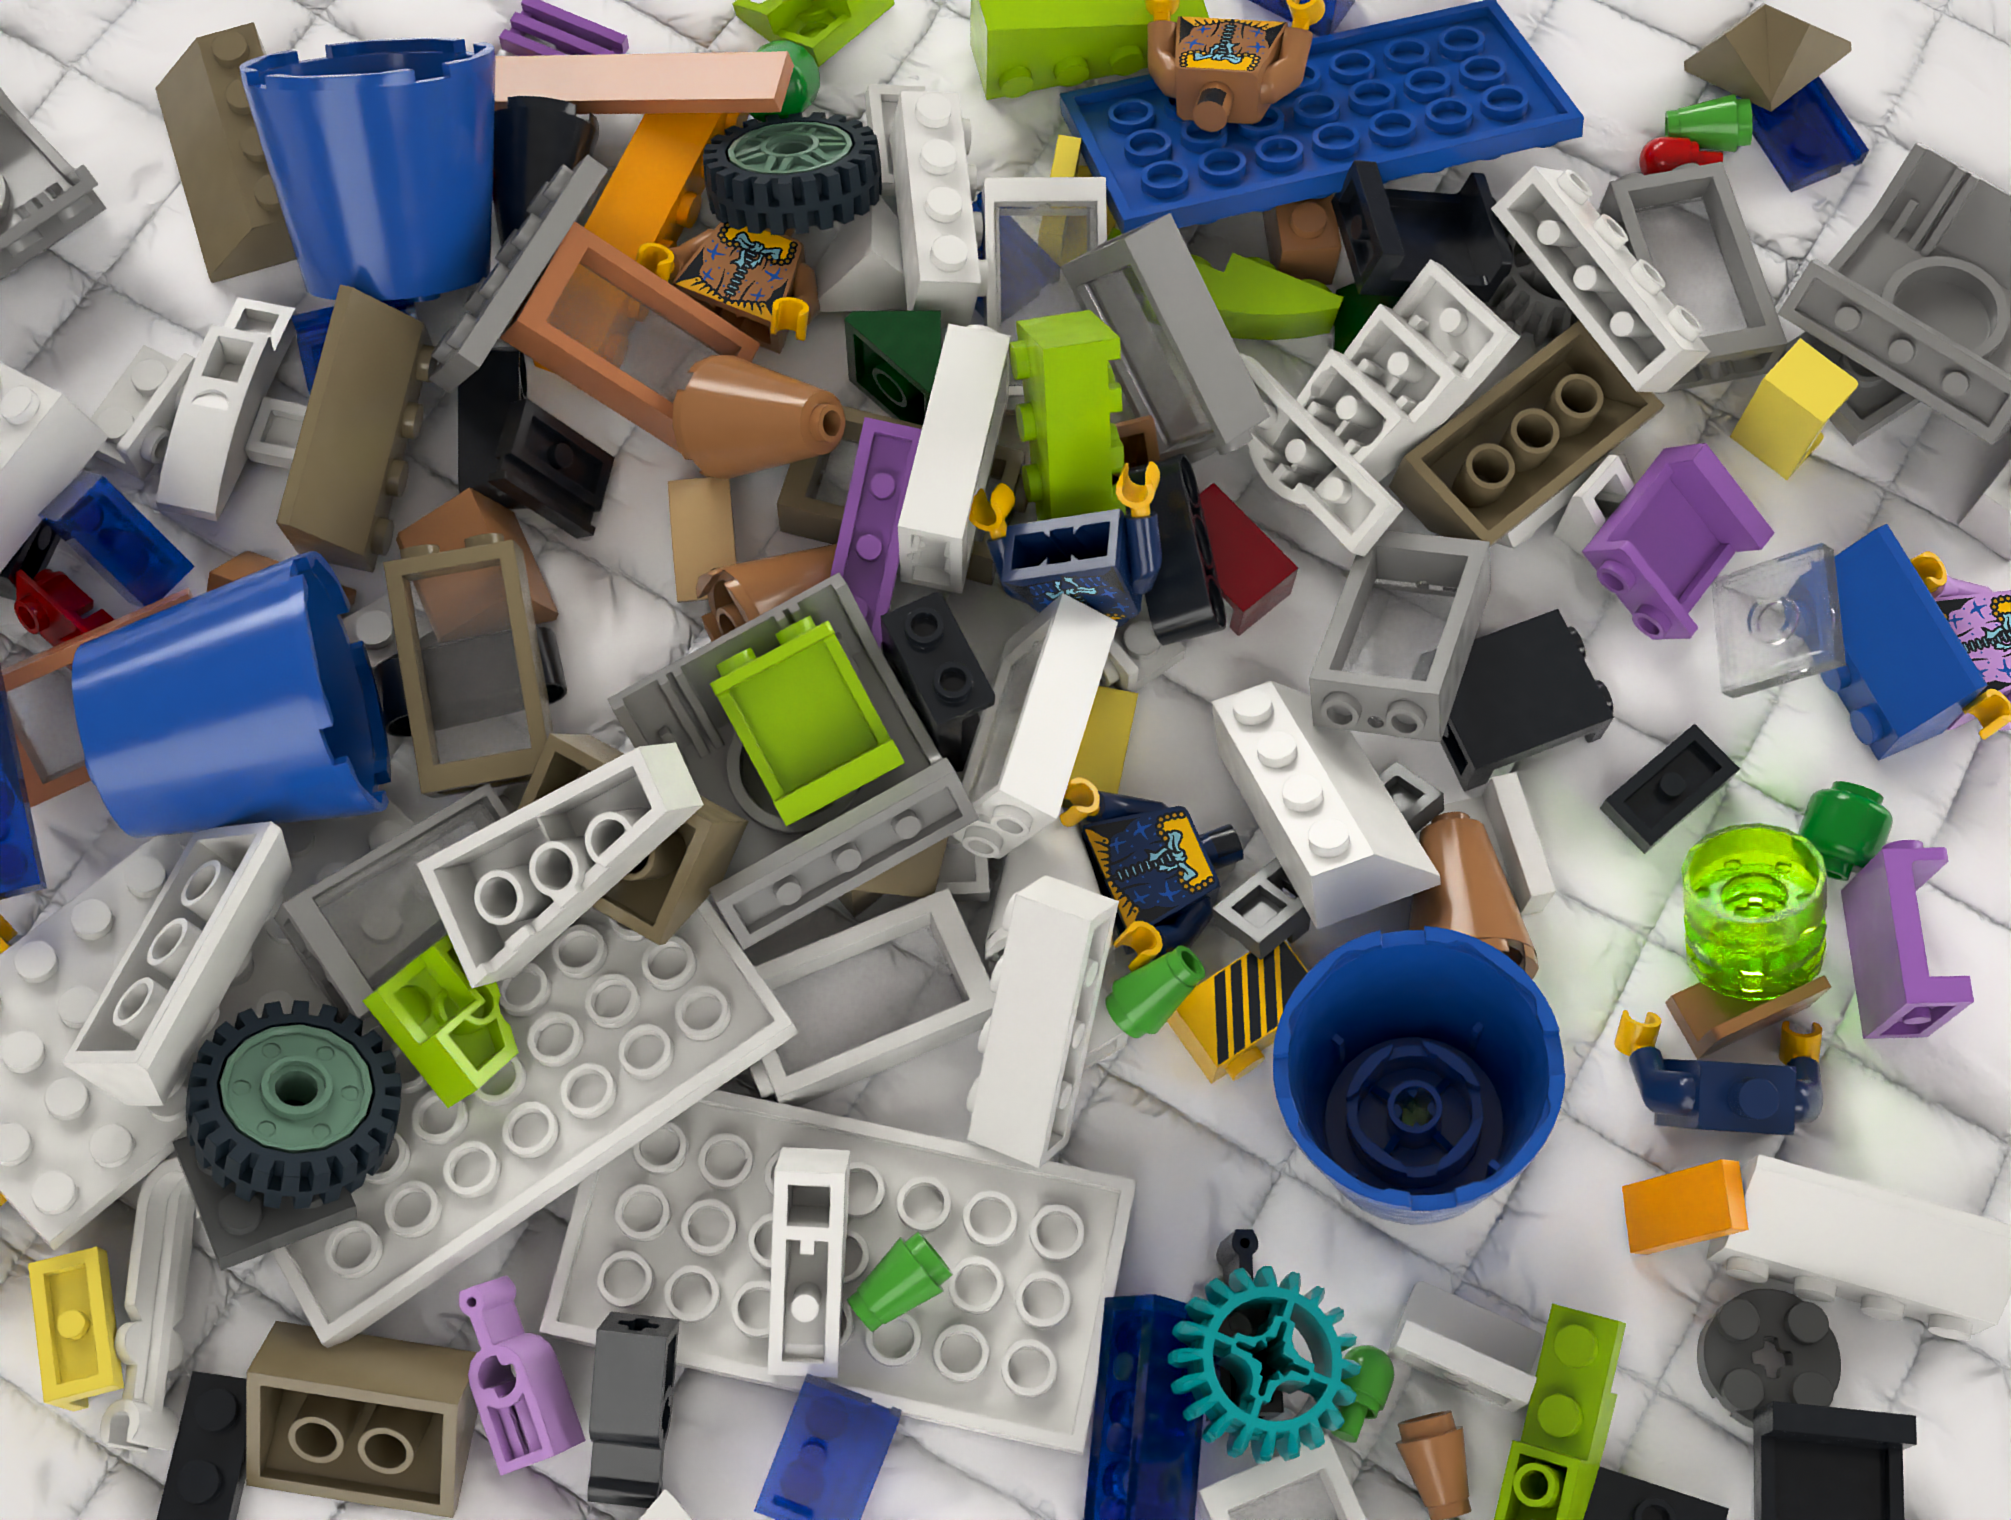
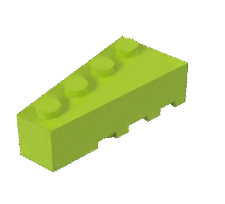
(1060, 42)
(1068, 412)

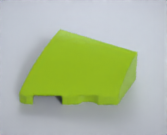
(816, 25)
(443, 1023)

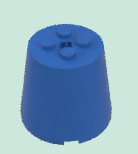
(381, 162)
(234, 708)
(1428, 1027)

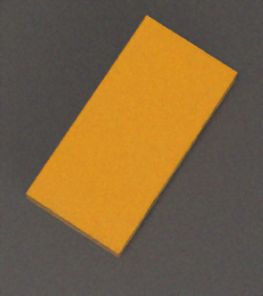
(1685, 1207)

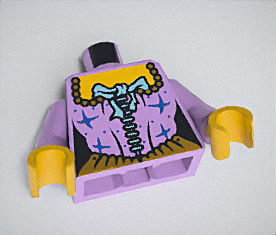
(1984, 628)

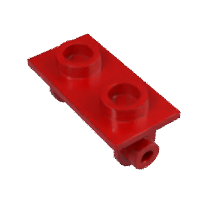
(53, 606)

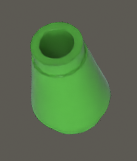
(1714, 124)
(1152, 993)
(900, 1282)

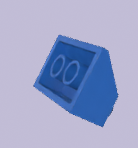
(1902, 657)

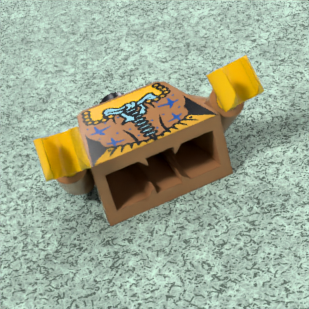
(1228, 66)
(744, 278)

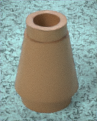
(1437, 1463)

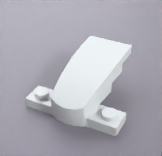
(1375, 404)

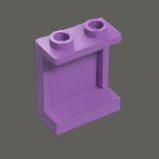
(1674, 539)
(1889, 949)

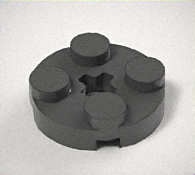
(1797, 1331)

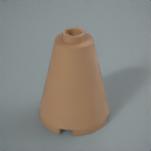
(751, 418)
(756, 586)
(1472, 890)

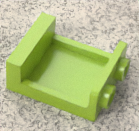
(805, 719)

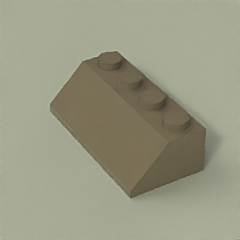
(222, 156)
(357, 432)
(1522, 441)

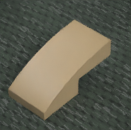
(700, 531)

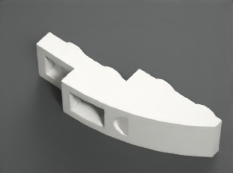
(221, 407)

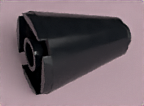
(529, 147)

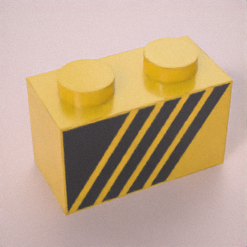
(1237, 1012)

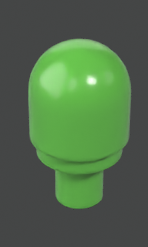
(1371, 1387)

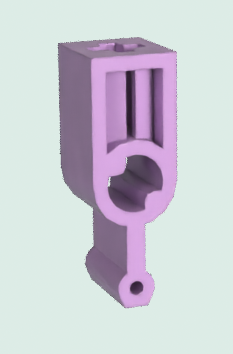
(523, 1414)

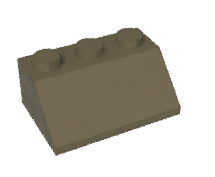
(675, 875)
(360, 1420)

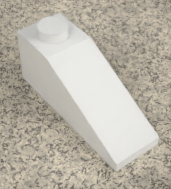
(808, 1261)

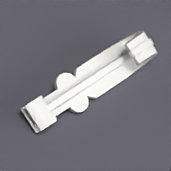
(154, 1306)

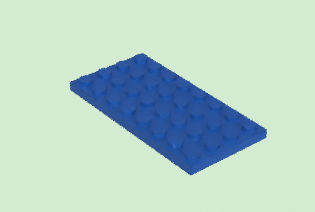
(1387, 93)

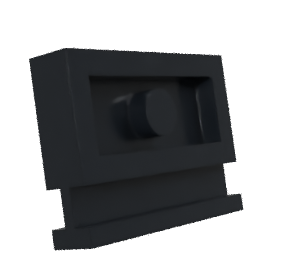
(551, 468)

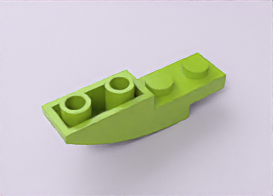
(1264, 302)
(1566, 1420)

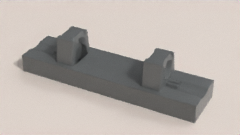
(1266, 916)

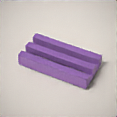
(563, 29)

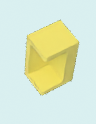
(1792, 408)

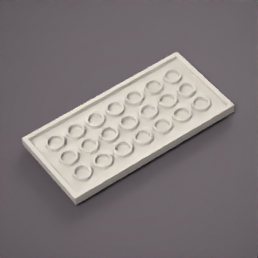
(608, 1052)
(63, 1138)
(1000, 1352)

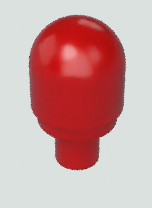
(1667, 153)

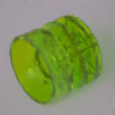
(1754, 911)

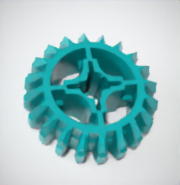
(1293, 1373)

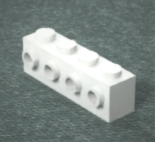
(935, 206)
(1601, 279)
(1040, 1019)

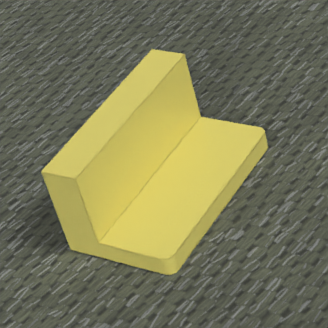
(1105, 740)
(75, 1327)

